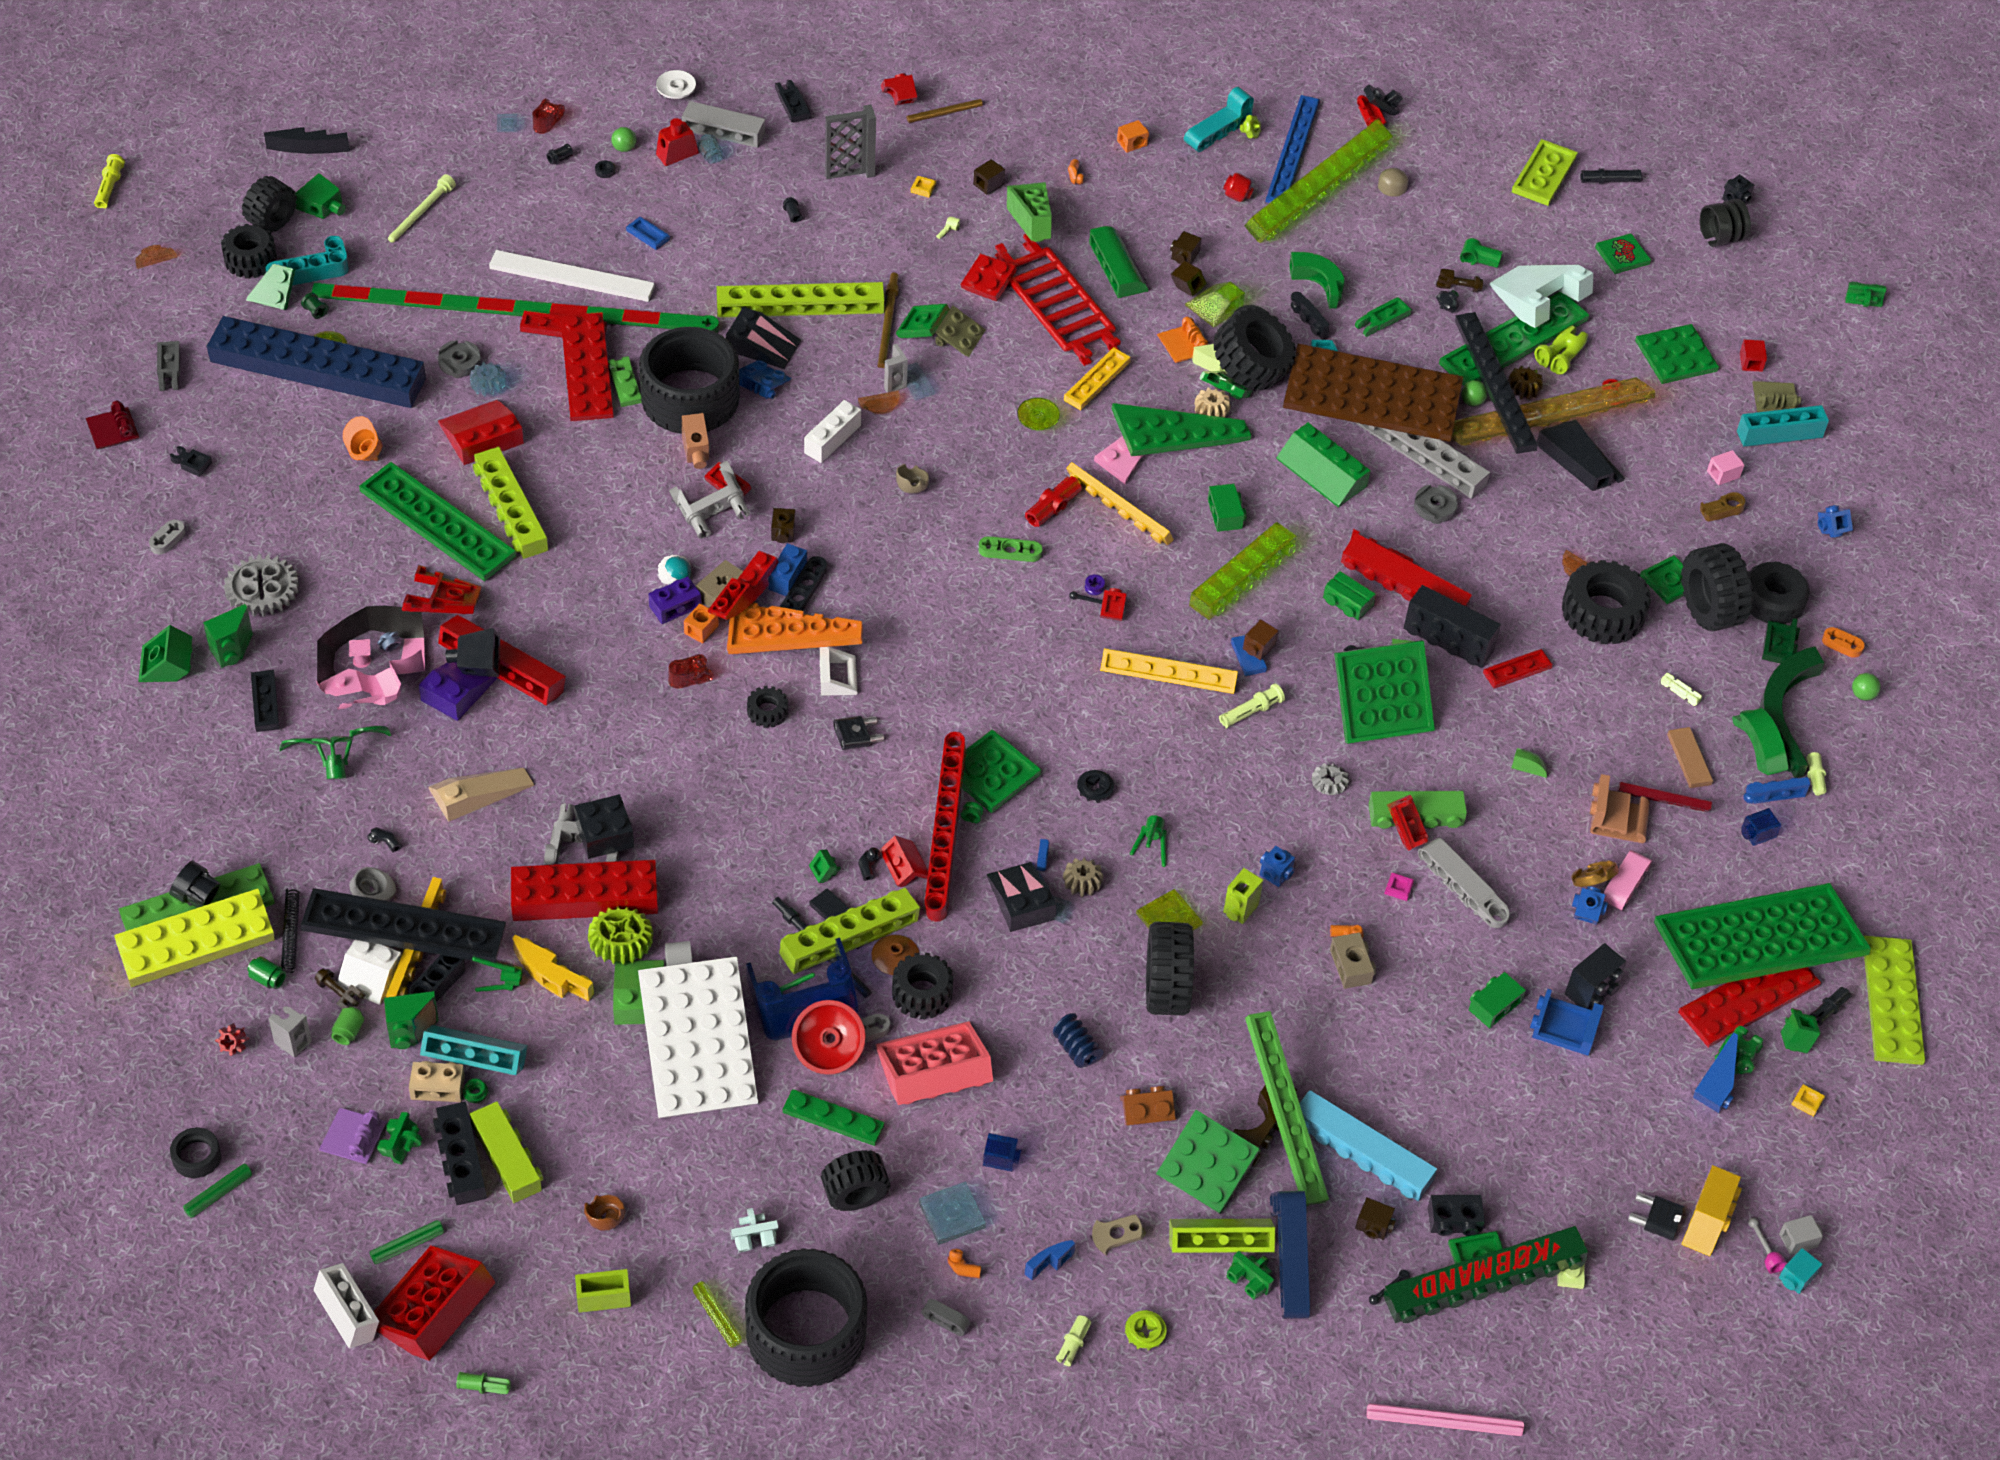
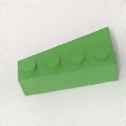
(1031, 209)

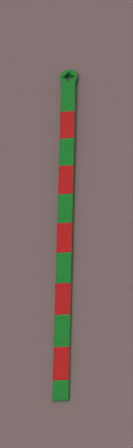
(509, 307)

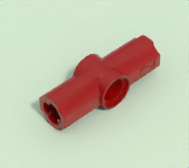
(1053, 501)

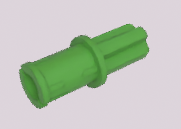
(483, 1383)

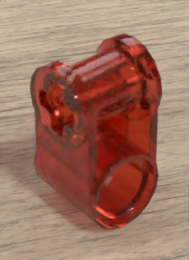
(546, 116)
(689, 672)

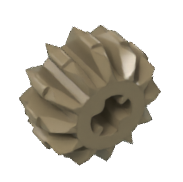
(1083, 876)

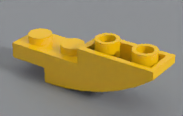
(543, 967)

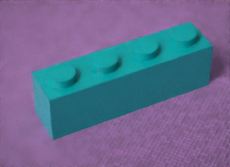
(1782, 425)
(473, 1050)

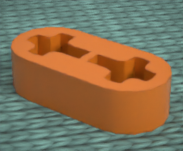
(1843, 642)

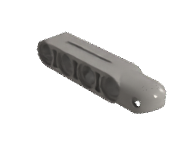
(1465, 882)

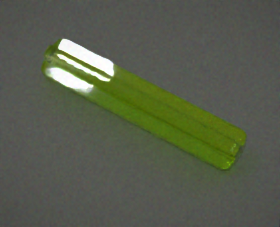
(717, 1314)

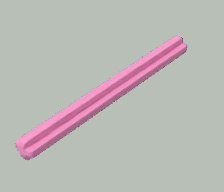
(1445, 1419)

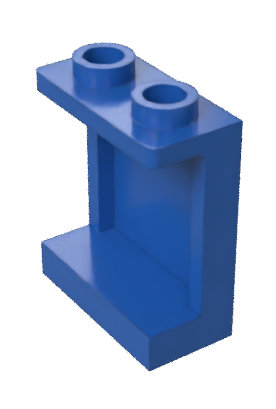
(1566, 1024)

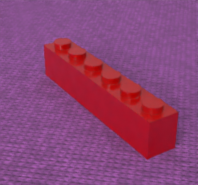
(1395, 571)
(515, 665)

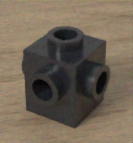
(1738, 188)

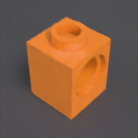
(1132, 136)
(700, 623)

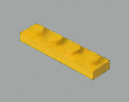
(1097, 378)

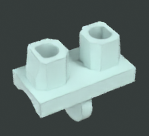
(743, 1234)

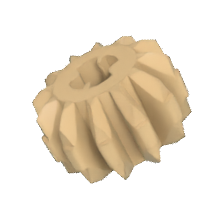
(1212, 403)

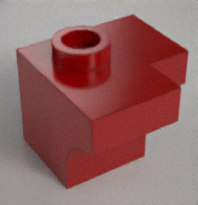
(900, 88)

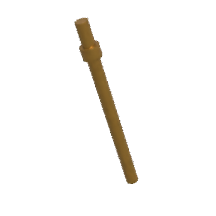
(891, 292)

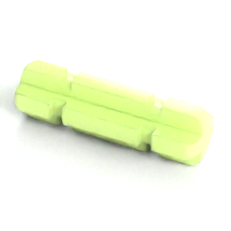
(1681, 689)

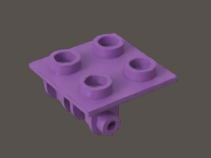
(353, 1135)

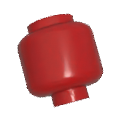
(1238, 187)

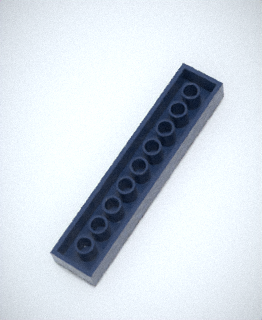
(316, 361)

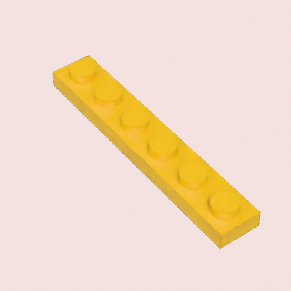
(1125, 509)
(1169, 670)
(406, 968)

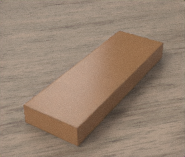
(1689, 757)

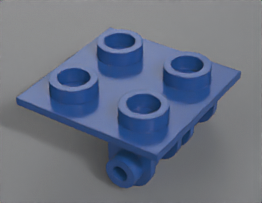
(762, 378)

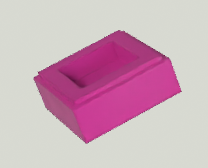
(1399, 886)

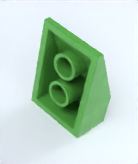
(627, 991)

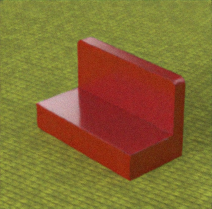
(903, 860)

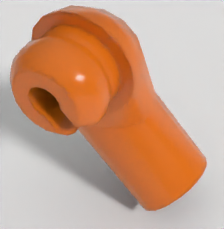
(1340, 930)
(960, 1266)

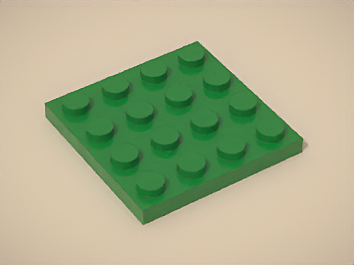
(1384, 691)

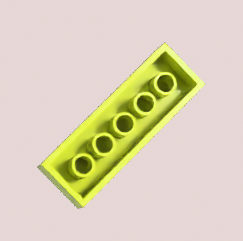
(194, 937)

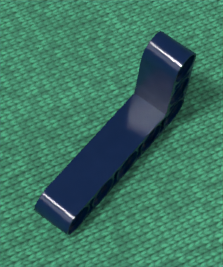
(1293, 1252)

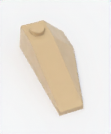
(471, 792)

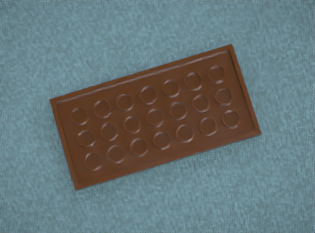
(1373, 392)

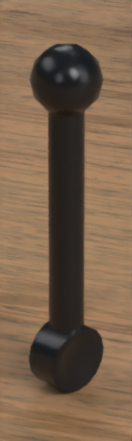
(1074, 595)
(1374, 1299)

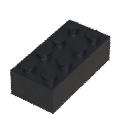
(1451, 626)

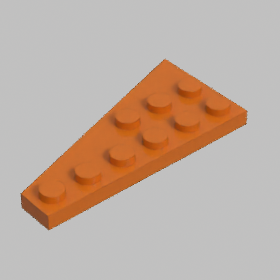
(788, 629)

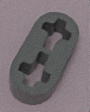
(945, 1317)

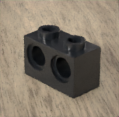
(1455, 1208)

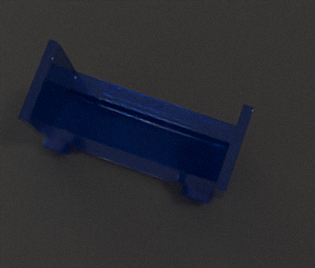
(780, 1011)

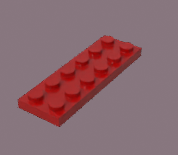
(586, 366)
(1745, 1002)

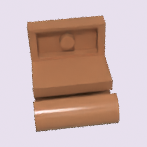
(1615, 815)

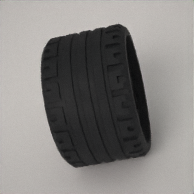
(689, 350)
(812, 1272)

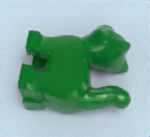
(1745, 1050)

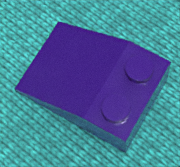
(452, 690)

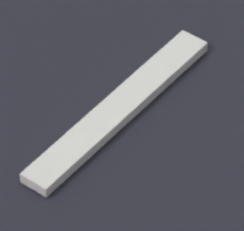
(572, 275)

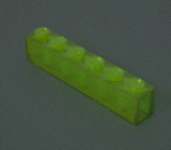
(1242, 571)

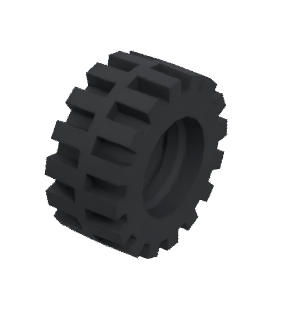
(767, 695)

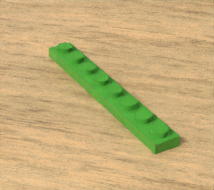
(1286, 1107)

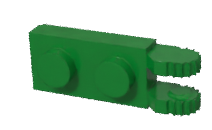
(1383, 316)

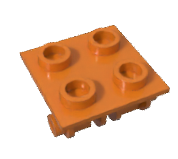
(1182, 340)

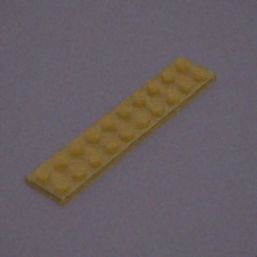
(1556, 409)

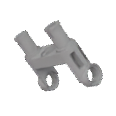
(722, 499)
(567, 831)

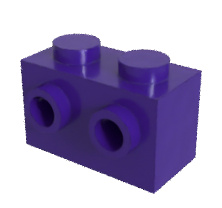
(674, 600)

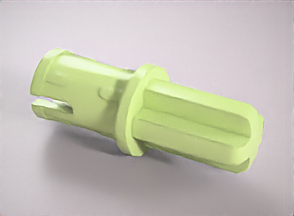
(1816, 773)
(1074, 1340)

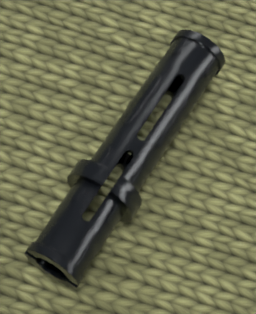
(1602, 175)

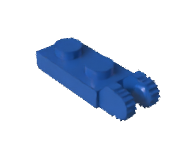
(1775, 791)

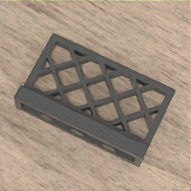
(865, 156)

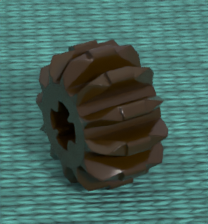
(1525, 382)

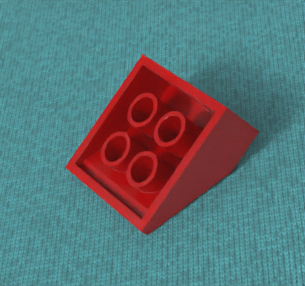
(482, 430)

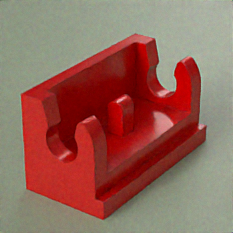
(1408, 822)

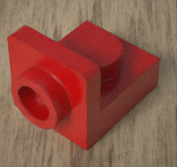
(1113, 604)

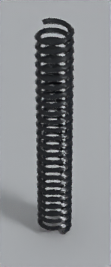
(286, 930)

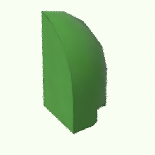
(1529, 762)

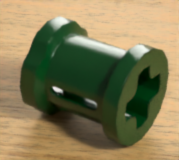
(314, 305)

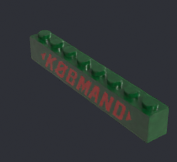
(1485, 1275)

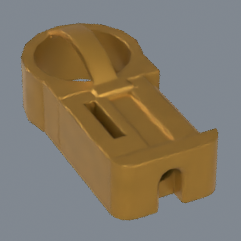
(1720, 509)

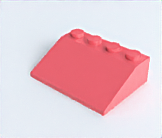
(935, 1063)

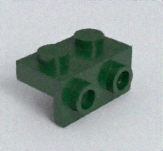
(1780, 641)

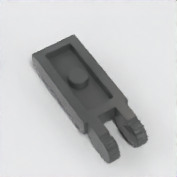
(168, 363)

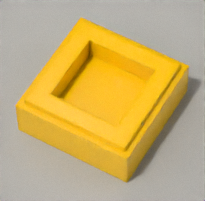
(923, 186)
(1808, 1100)

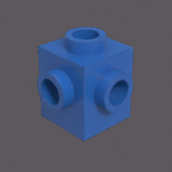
(1835, 521)
(1277, 866)
(1589, 913)

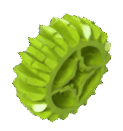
(620, 929)

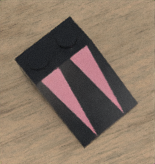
(762, 338)
(1022, 896)

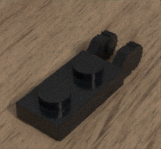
(792, 102)
(1309, 314)

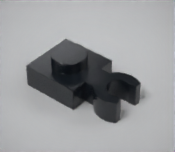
(192, 462)

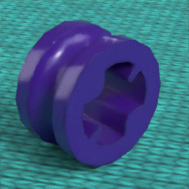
(1090, 580)

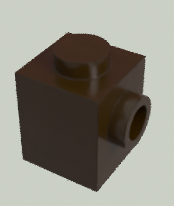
(989, 176)
(1185, 248)
(1188, 278)
(783, 525)
(1375, 1219)

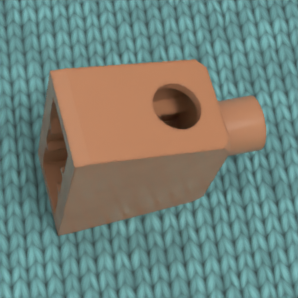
(695, 445)

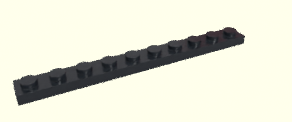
(1496, 383)

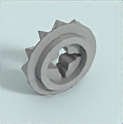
(1327, 786)

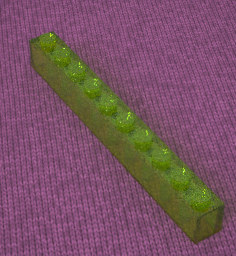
(1318, 181)

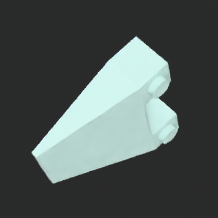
(1528, 286)

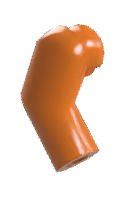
(1073, 172)

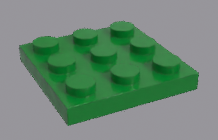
(1676, 353)
(996, 771)
(1208, 1161)

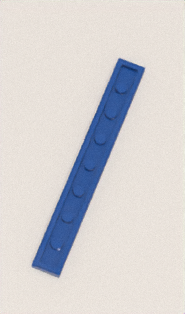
(1293, 147)

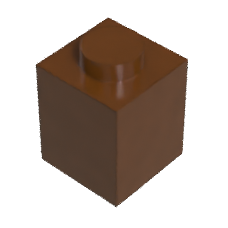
(1260, 639)

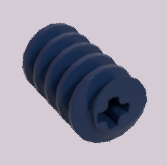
(1076, 1042)

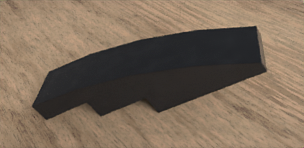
(313, 142)

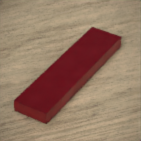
(1665, 797)

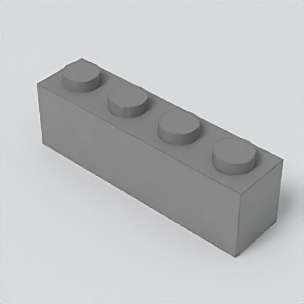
(724, 124)

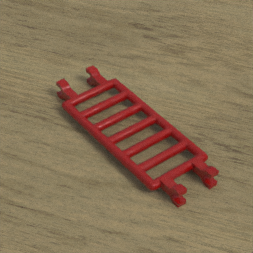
(1078, 344)

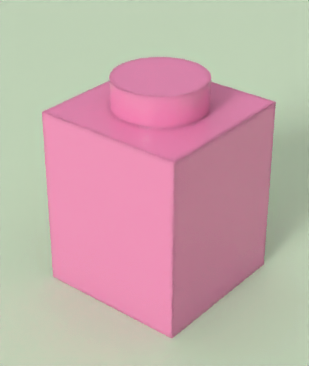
(1725, 467)

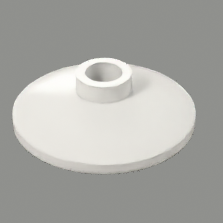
(675, 84)

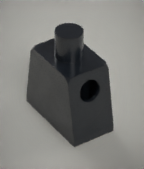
(477, 653)

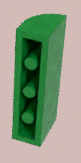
(1116, 262)

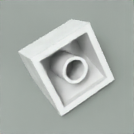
(369, 969)

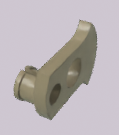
(1102, 1233)

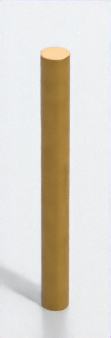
(944, 110)

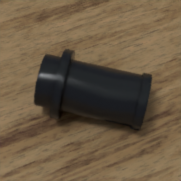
(559, 154)
(791, 206)

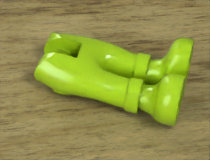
(1565, 340)

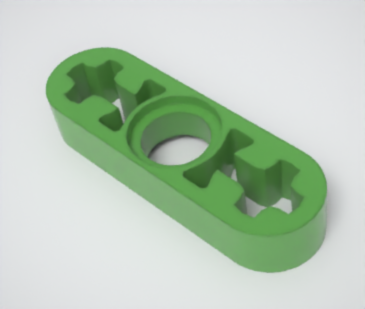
(993, 552)

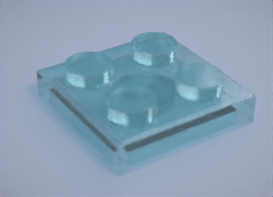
(952, 1213)

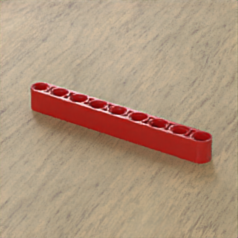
(945, 835)

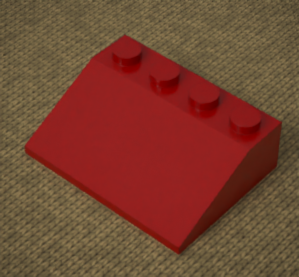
(432, 1301)

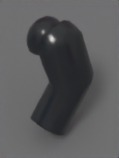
(386, 836)
(867, 861)

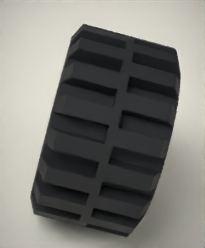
(269, 203)
(248, 250)
(922, 1001)
(855, 1180)

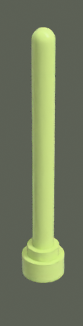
(445, 184)

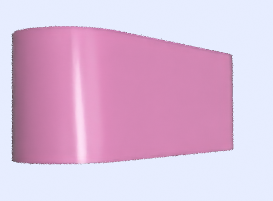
(1629, 876)

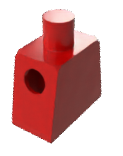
(676, 142)

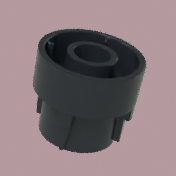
(194, 885)

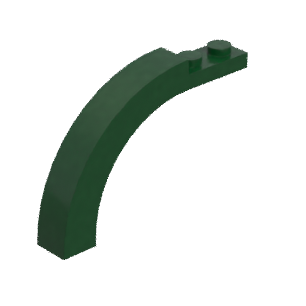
(1790, 672)

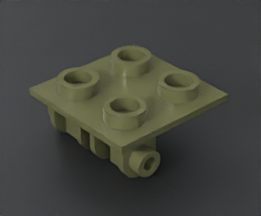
(959, 331)
(1775, 396)

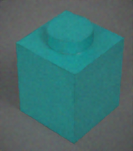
(1800, 1271)

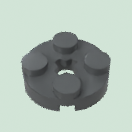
(462, 367)
(1435, 513)

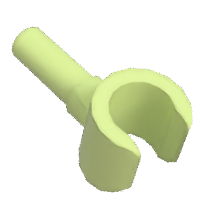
(952, 223)

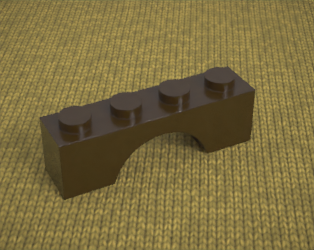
(1262, 1135)

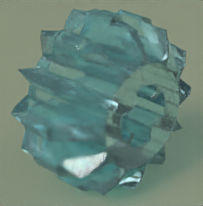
(487, 379)

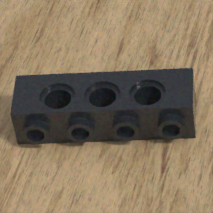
(451, 1119)

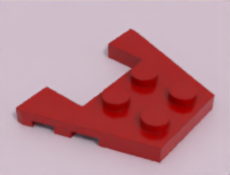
(447, 596)

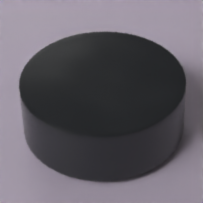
(605, 169)

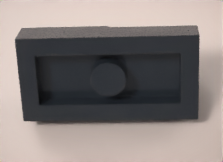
(1385, 102)

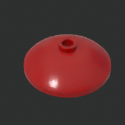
(811, 1035)

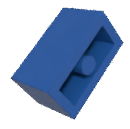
(787, 570)

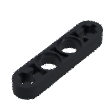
(803, 590)

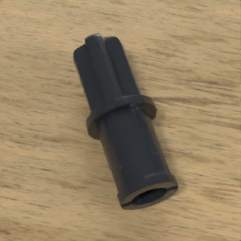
(1831, 1005)

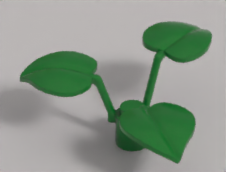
(335, 764)

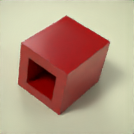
(1753, 355)

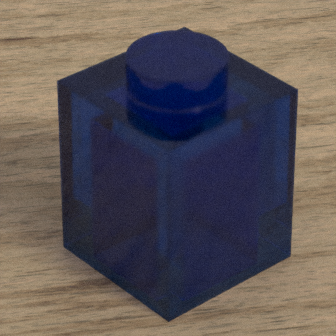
(1760, 827)
(1001, 1152)

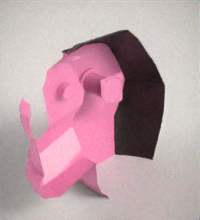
(385, 685)

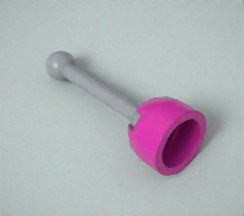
(1773, 1258)

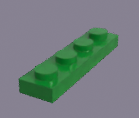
(833, 1117)

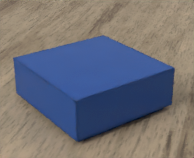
(1043, 855)

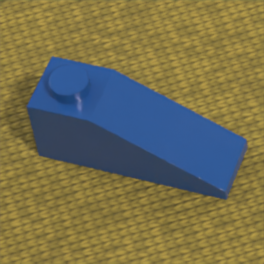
(1718, 1083)

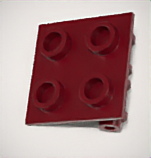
(112, 426)

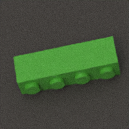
(1433, 807)

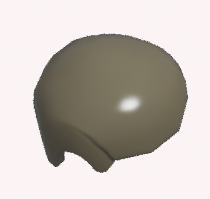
(1393, 182)
(907, 476)

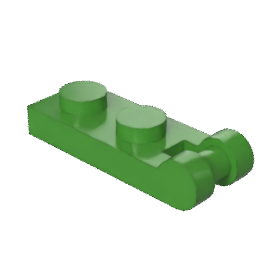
(624, 382)

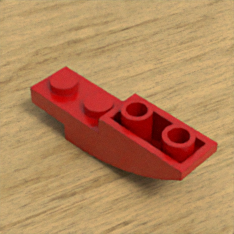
(746, 589)

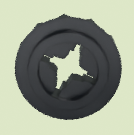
(1090, 778)

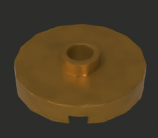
(1595, 874)

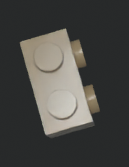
(437, 1081)

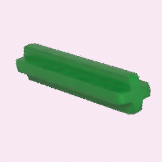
(217, 1190)
(406, 1242)

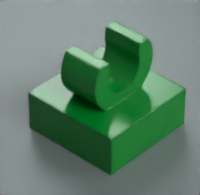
(824, 866)

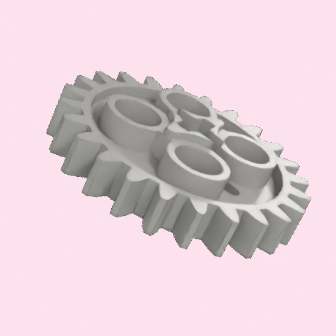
(278, 585)

